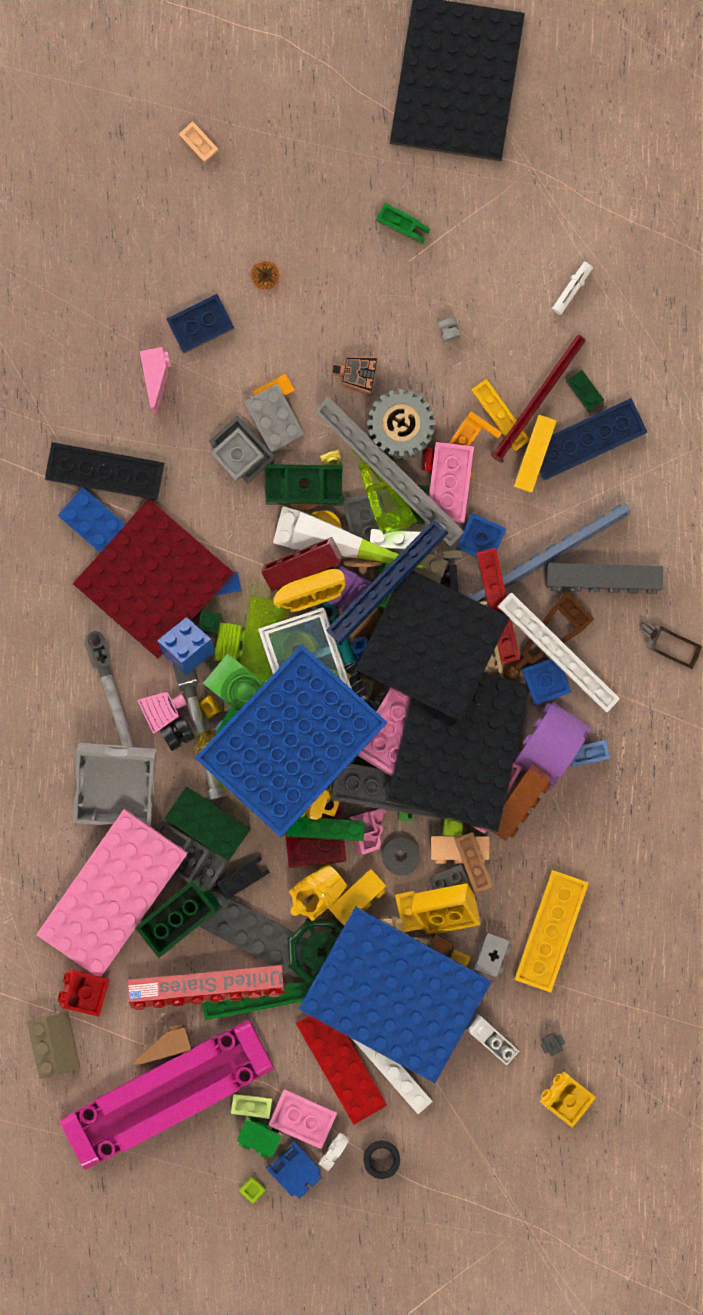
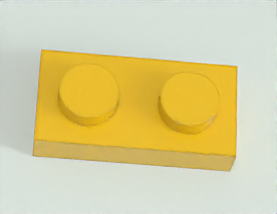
(404, 904)

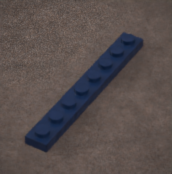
(387, 581)

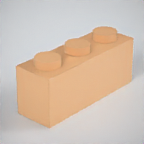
(445, 848)

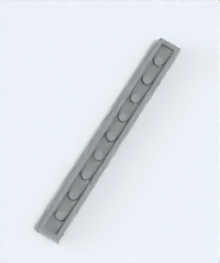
(387, 469)

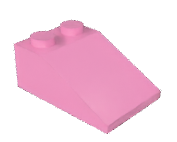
(155, 368)

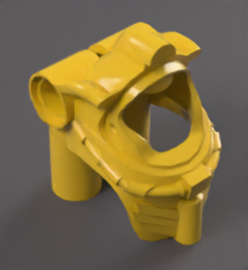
(322, 887)

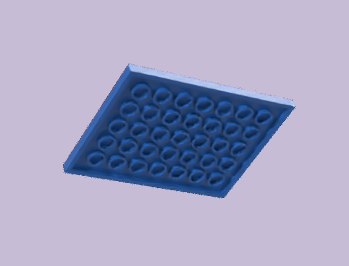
(291, 740)
(395, 994)

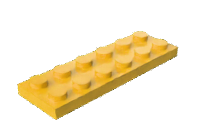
(551, 931)

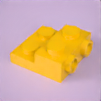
(567, 1099)

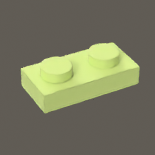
(251, 1105)

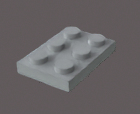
(273, 418)

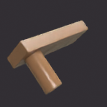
(473, 862)

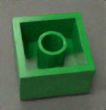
(259, 1137)

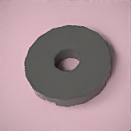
(401, 844)

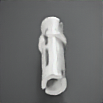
(560, 306)

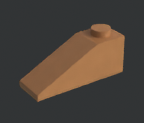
(171, 1043)

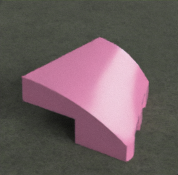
(373, 830)

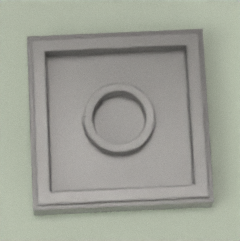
(237, 454)

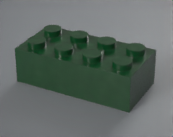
(207, 823)
(178, 917)

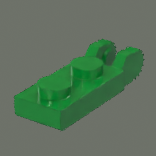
(401, 222)

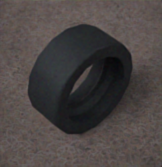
(396, 1159)

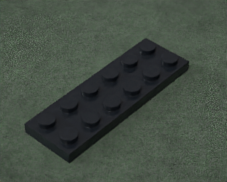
(104, 471)

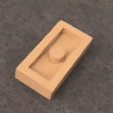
(198, 142)

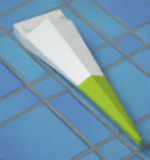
(299, 530)

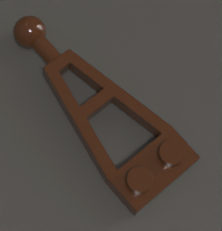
(572, 612)

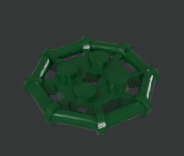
(310, 946)

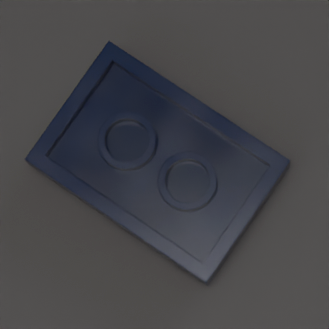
(200, 323)

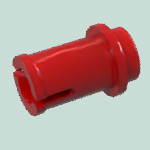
(428, 460)

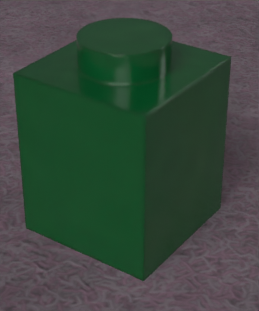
(209, 622)

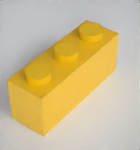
(358, 895)

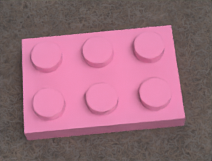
(302, 1118)

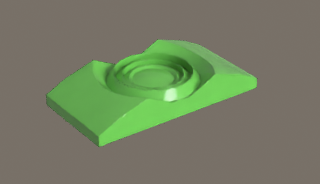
(233, 682)

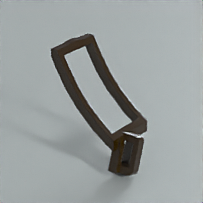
(654, 635)

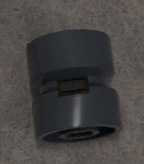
(171, 737)

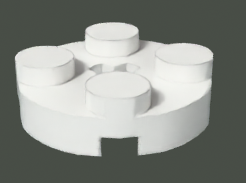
(334, 1151)

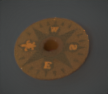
(265, 275)

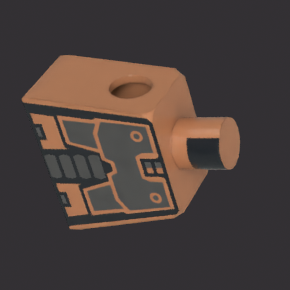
(357, 373)

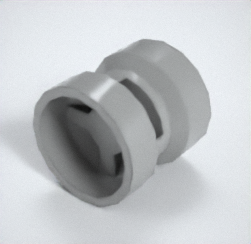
(449, 329)

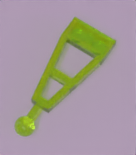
(391, 520)

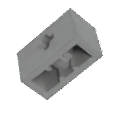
(484, 962)

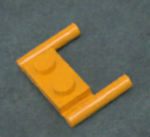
(469, 430)

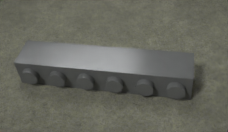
(604, 577)

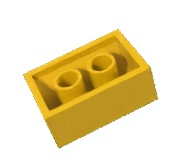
(446, 909)

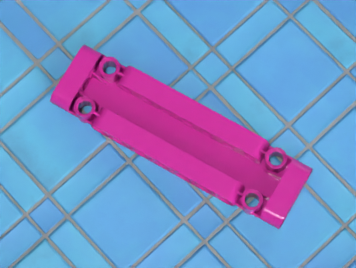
(166, 1095)

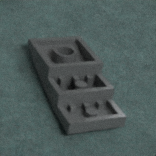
(199, 861)

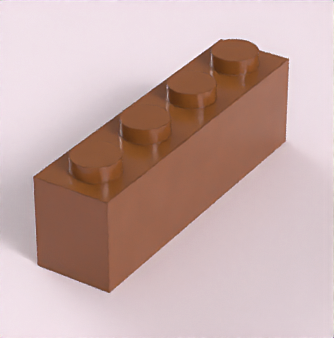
(522, 799)

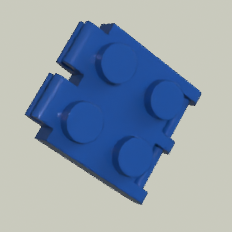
(295, 1171)

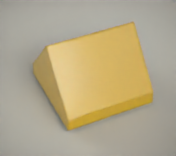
(210, 706)

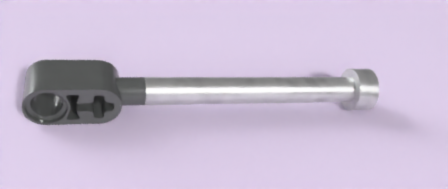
(188, 684)
(109, 686)

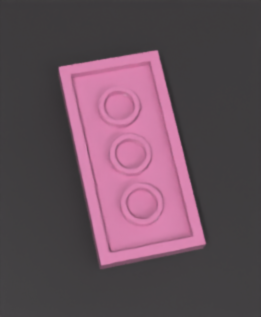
(451, 478)

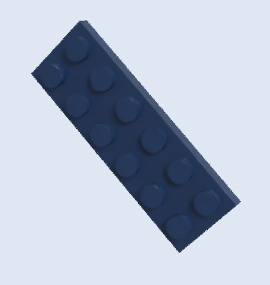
(592, 438)

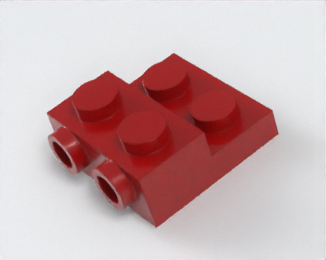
(83, 992)

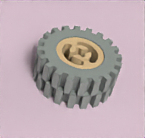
(388, 440)

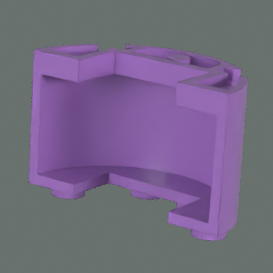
(553, 742)

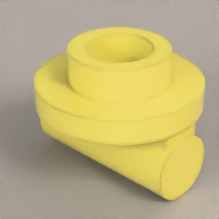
(331, 458)

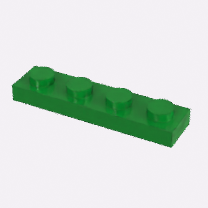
(328, 829)

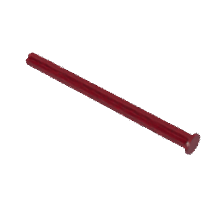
(537, 400)

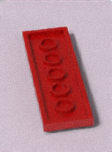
(342, 1069)

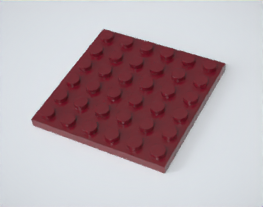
(153, 576)

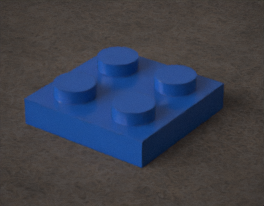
(480, 535)
(545, 681)

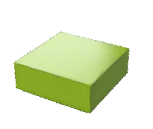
(252, 1190)

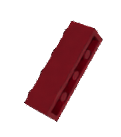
(302, 564)

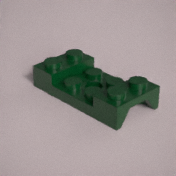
(283, 484)

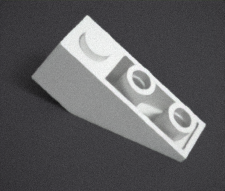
(491, 1039)

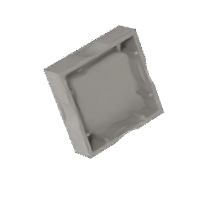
(113, 780)

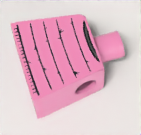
(161, 710)

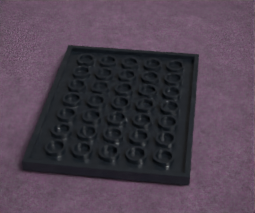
(457, 78)
(464, 765)

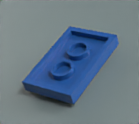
(91, 519)

